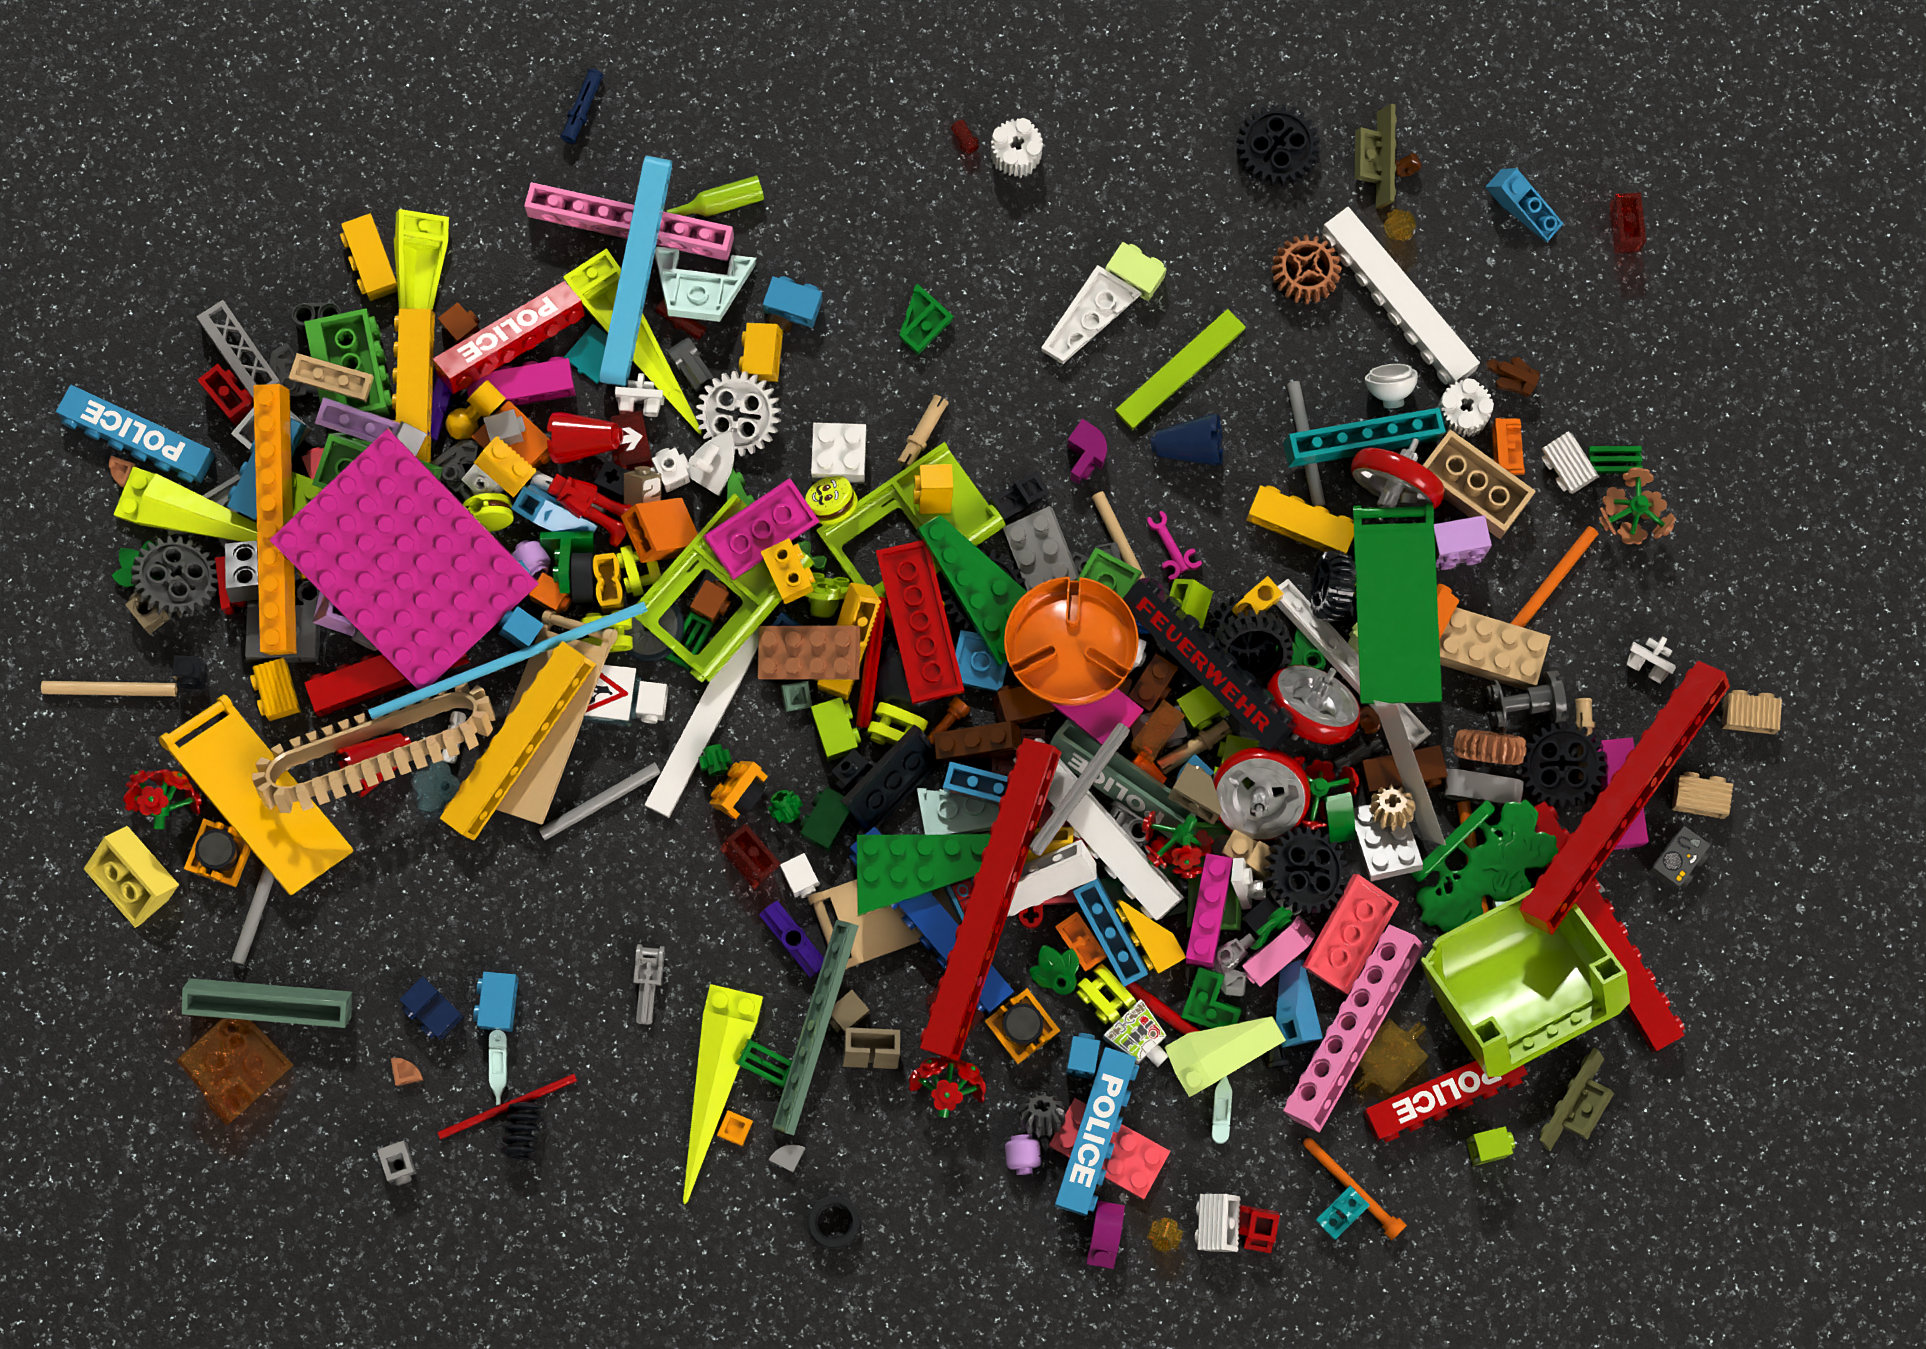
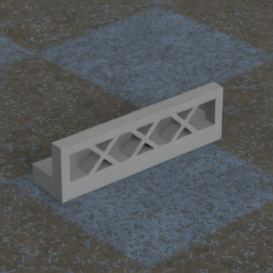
(226, 349)

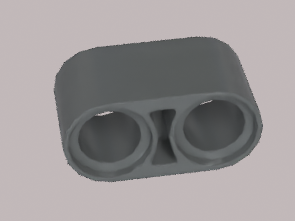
(317, 310)

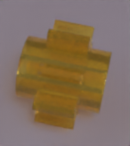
(1400, 225)
(1165, 1234)

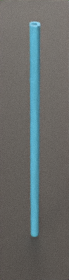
(507, 660)

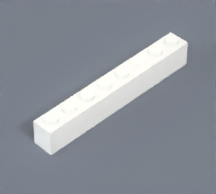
(1399, 297)
(1115, 848)

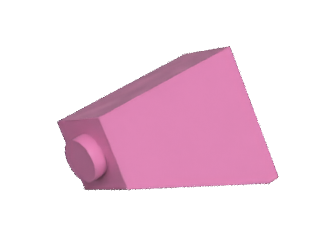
(1278, 951)

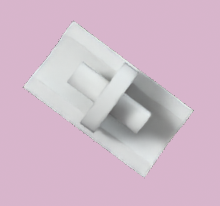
(641, 393)
(1640, 654)

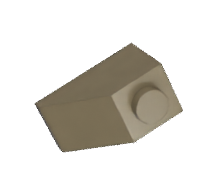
(1196, 793)

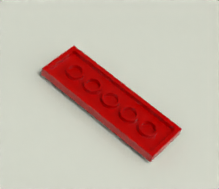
(919, 622)

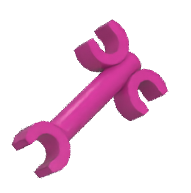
(1179, 563)

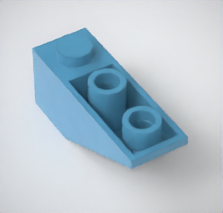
(1524, 202)
(548, 513)
(1296, 1008)

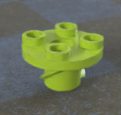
(826, 595)

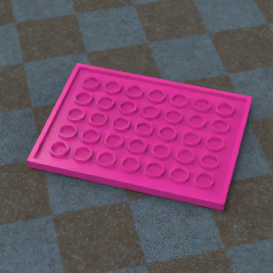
(404, 560)

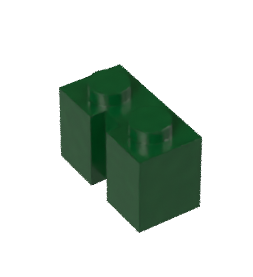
(825, 820)

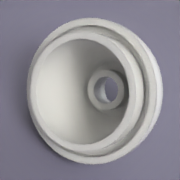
(1391, 383)

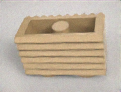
(1751, 712)
(1702, 795)

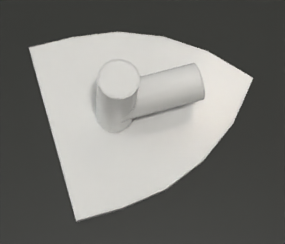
(713, 463)

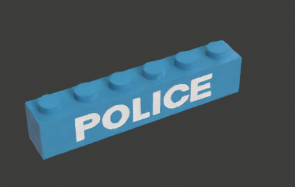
(135, 434)
(1095, 1132)

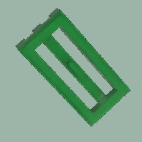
(1637, 459)
(700, 621)
(745, 1053)

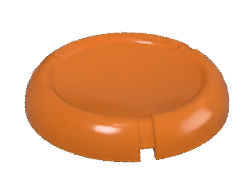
(1071, 641)

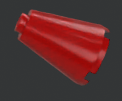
(580, 437)
(365, 750)

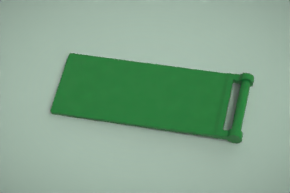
(1397, 607)

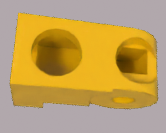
(1259, 598)

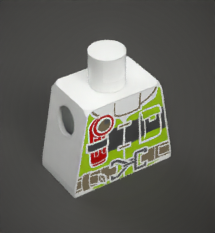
(1138, 1035)

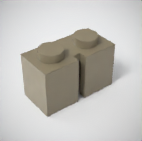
(871, 1046)

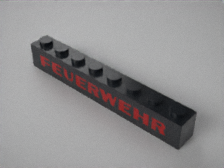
(1209, 663)

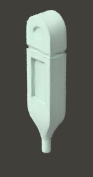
(498, 1063)
(1221, 1111)

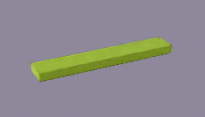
(1180, 369)

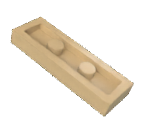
(331, 377)

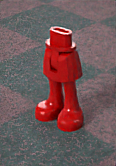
(577, 499)

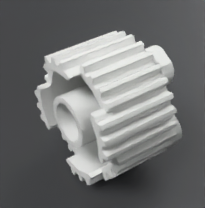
(1021, 135)
(1472, 396)

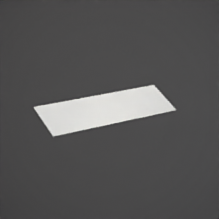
(1409, 771)

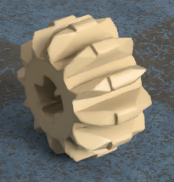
(1392, 807)

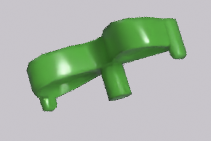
(819, 561)

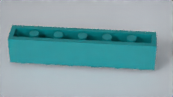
(1350, 438)

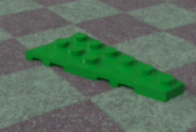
(976, 581)
(913, 865)

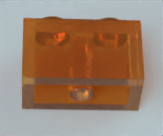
(1157, 731)

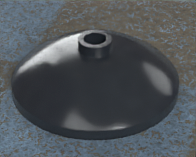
(892, 683)

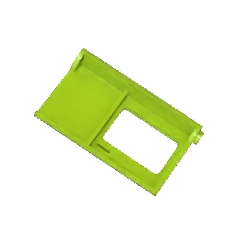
(968, 514)
(753, 587)

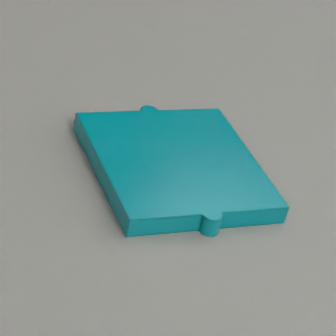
(589, 353)

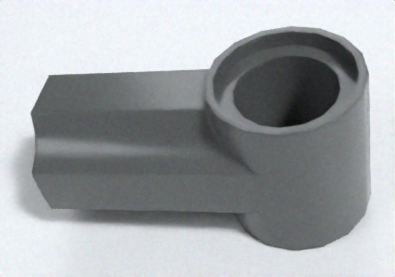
(688, 360)

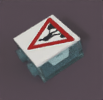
(614, 696)

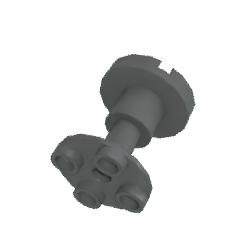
(1544, 698)

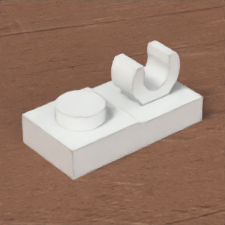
(1244, 885)

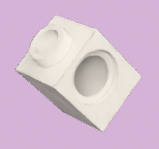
(651, 702)
(800, 876)

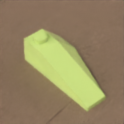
(1212, 1054)

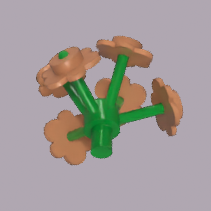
(1644, 504)

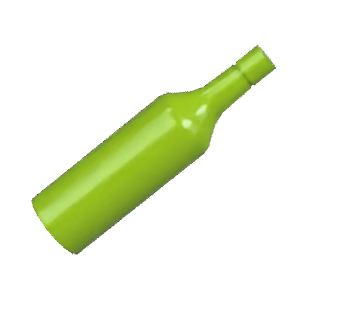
(723, 198)

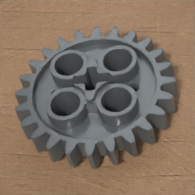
(188, 561)

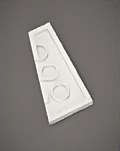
(1092, 309)

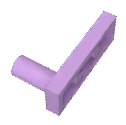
(353, 420)

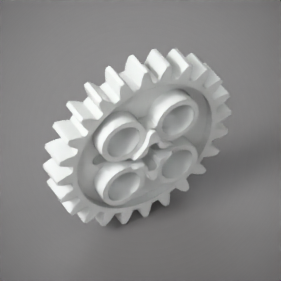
(741, 389)

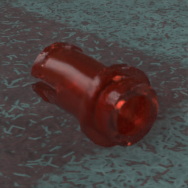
(965, 137)

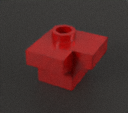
(1258, 1227)

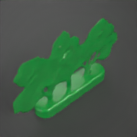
(1492, 868)

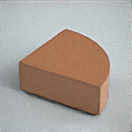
(120, 470)
(405, 1072)

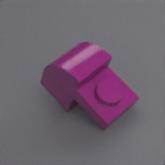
(1092, 448)
(1106, 1234)

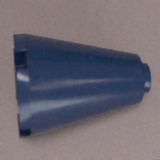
(1191, 441)

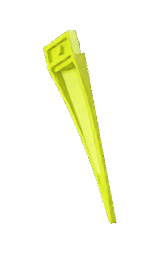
(419, 257)
(597, 287)
(167, 505)
(726, 1025)

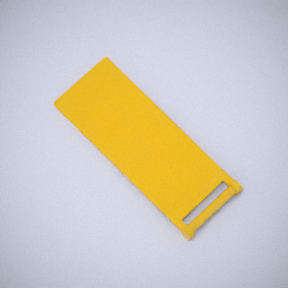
(221, 762)

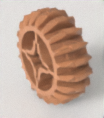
(1297, 262)
(1489, 747)

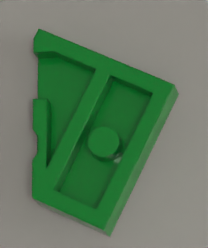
(923, 320)

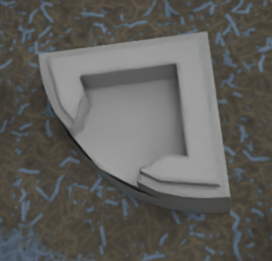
(787, 1156)

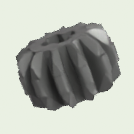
(1042, 1114)

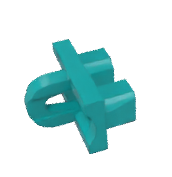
(1348, 1203)

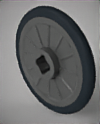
(645, 644)

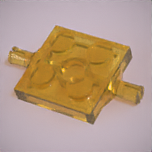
(1391, 1057)

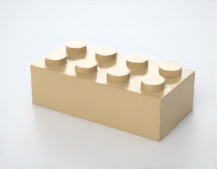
(1478, 483)
(1493, 649)

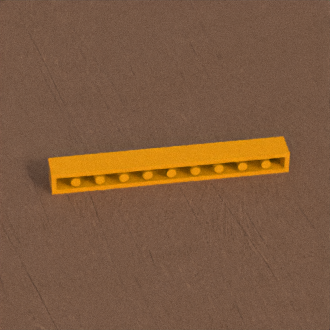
(274, 510)

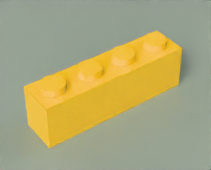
(1301, 521)

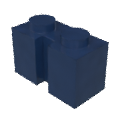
(430, 1008)

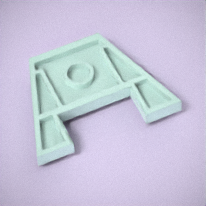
(700, 293)

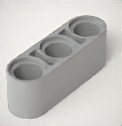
(1479, 787)

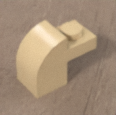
(1252, 851)

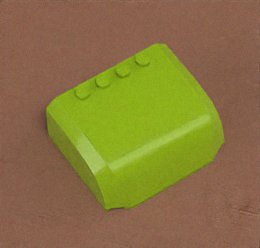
(1521, 989)

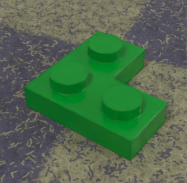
(1202, 1003)

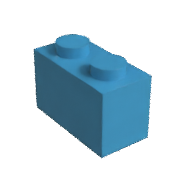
(793, 301)
(519, 627)
(496, 1001)
(1083, 1056)

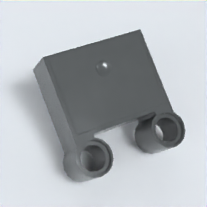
(306, 631)

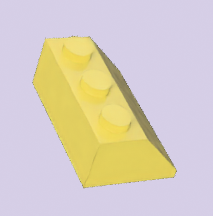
(130, 876)

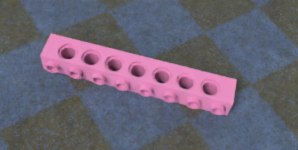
(615, 219)
(1355, 1041)

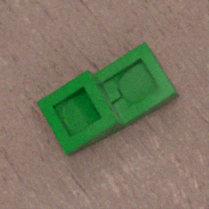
(1340, 817)

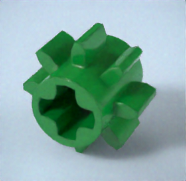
(715, 760)
(785, 806)

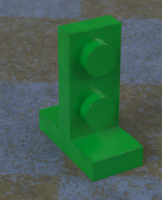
(560, 547)

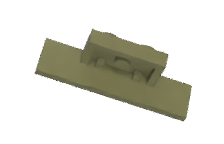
(1377, 156)
(1581, 1104)

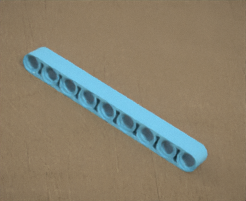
(635, 271)

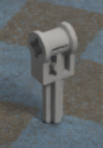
(648, 975)

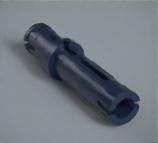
(577, 115)

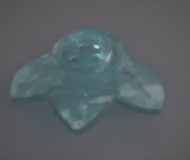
(432, 784)

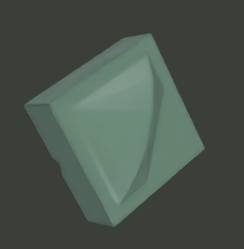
(796, 696)

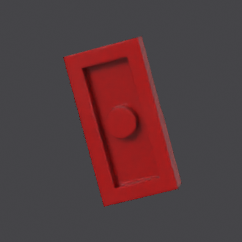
(227, 607)

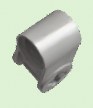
(1128, 821)

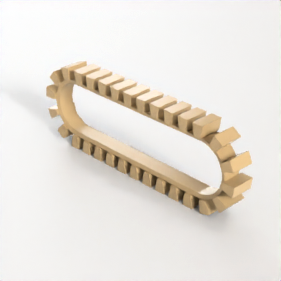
(284, 796)

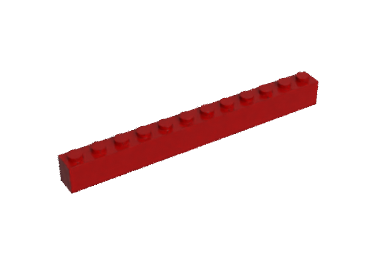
(1624, 797)
(990, 899)

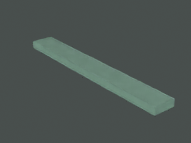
(815, 1027)

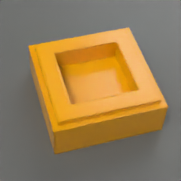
(734, 1128)

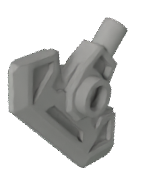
(1227, 959)

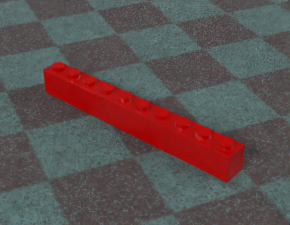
(1646, 1006)

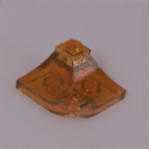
(233, 1066)

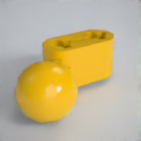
(464, 421)

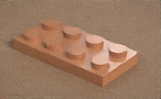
(809, 653)

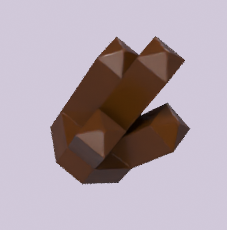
(1514, 375)

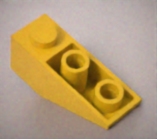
(1158, 944)

